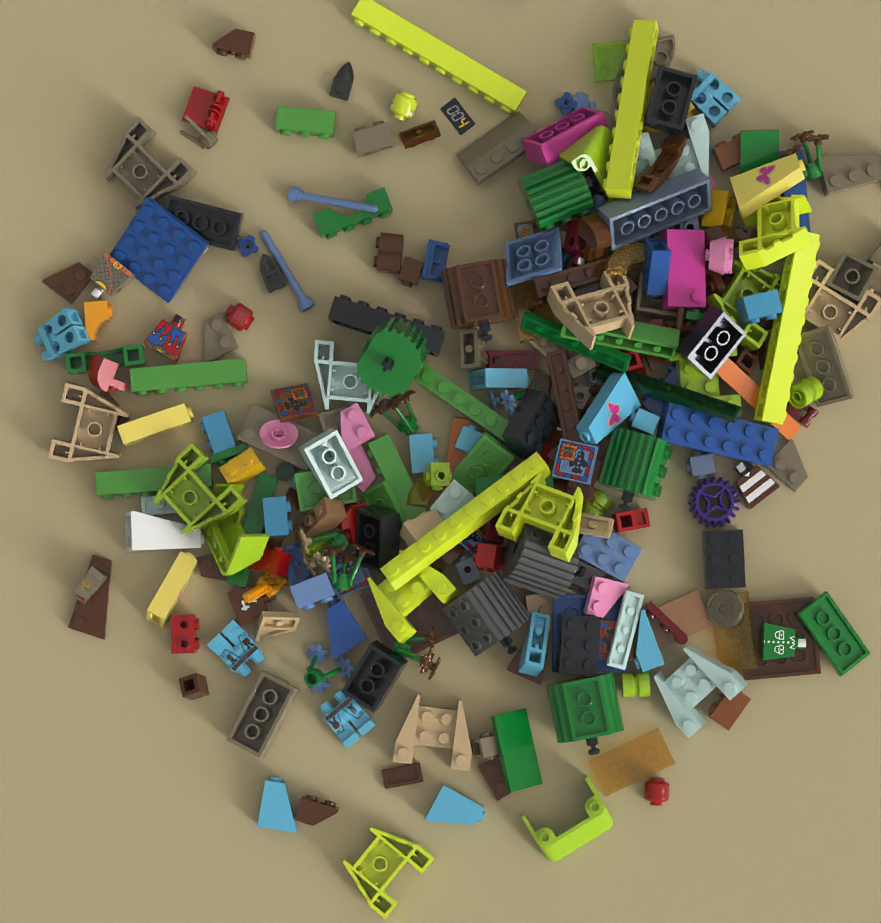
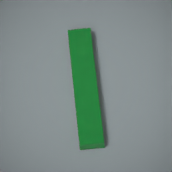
(551, 332)
(255, 520)

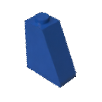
(655, 266)
(343, 628)

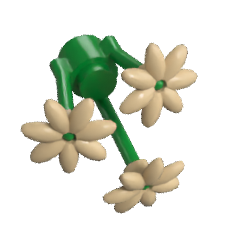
(337, 540)

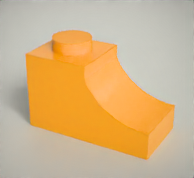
(95, 316)

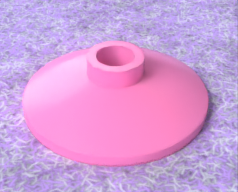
(278, 434)

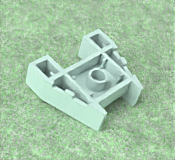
(694, 154)
(339, 378)
(692, 684)

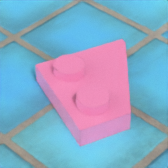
(354, 427)
(363, 466)
(603, 595)

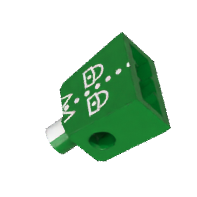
(779, 642)

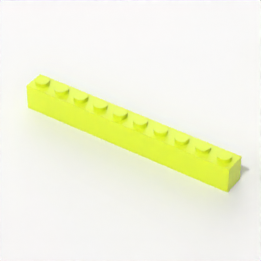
(439, 55)
(632, 109)
(786, 334)
(463, 522)

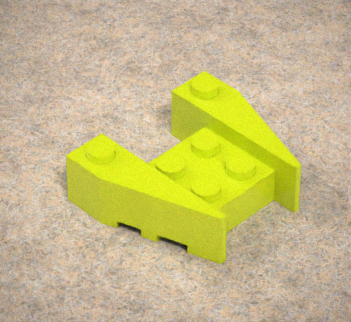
(776, 230)
(546, 510)
(397, 604)
(382, 863)

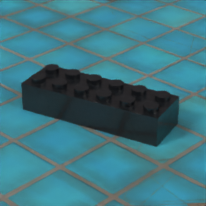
(365, 319)

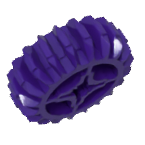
(723, 488)

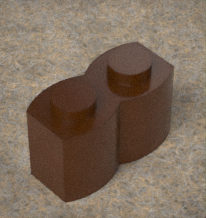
(389, 253)

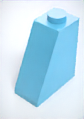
(498, 379)
(276, 807)
(454, 807)

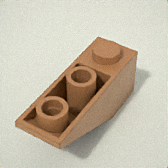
(321, 518)

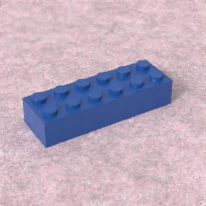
(712, 435)

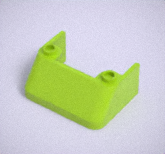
(229, 543)
(597, 823)

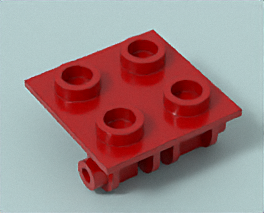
(206, 108)

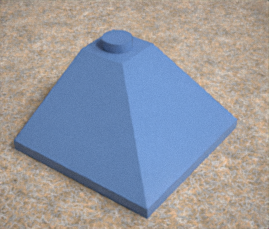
(533, 256)

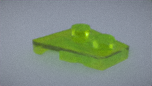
(607, 59)

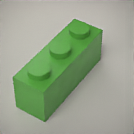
(305, 122)

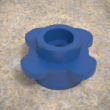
(566, 108)
(244, 250)

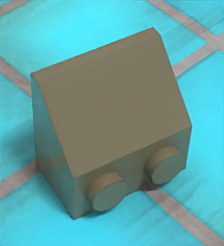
(851, 277)

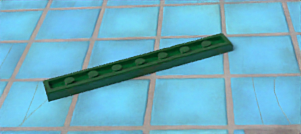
(676, 394)

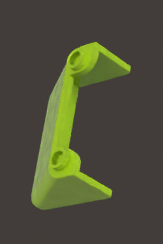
(591, 152)

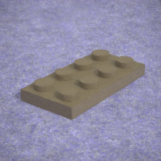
(823, 361)

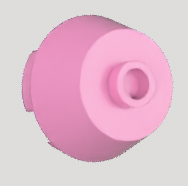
(720, 255)

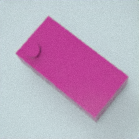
(553, 139)
(686, 271)

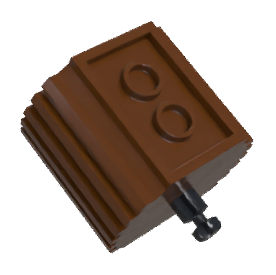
(478, 295)

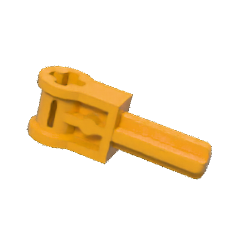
(267, 584)

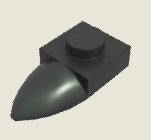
(342, 82)
(271, 274)

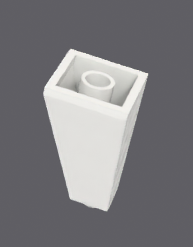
(155, 533)

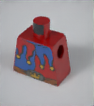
(168, 338)

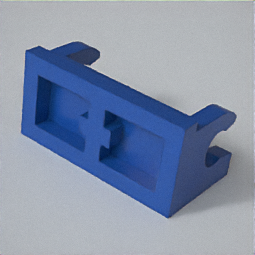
(435, 260)
(297, 569)

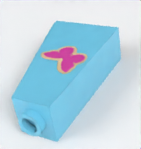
(608, 409)

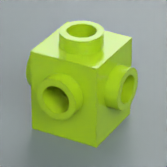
(437, 475)

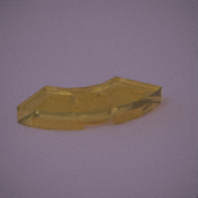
(624, 257)
(420, 494)

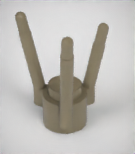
(207, 139)

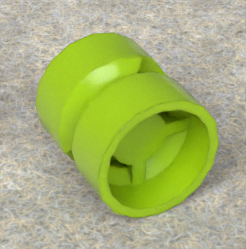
(805, 392)
(597, 507)
(635, 684)

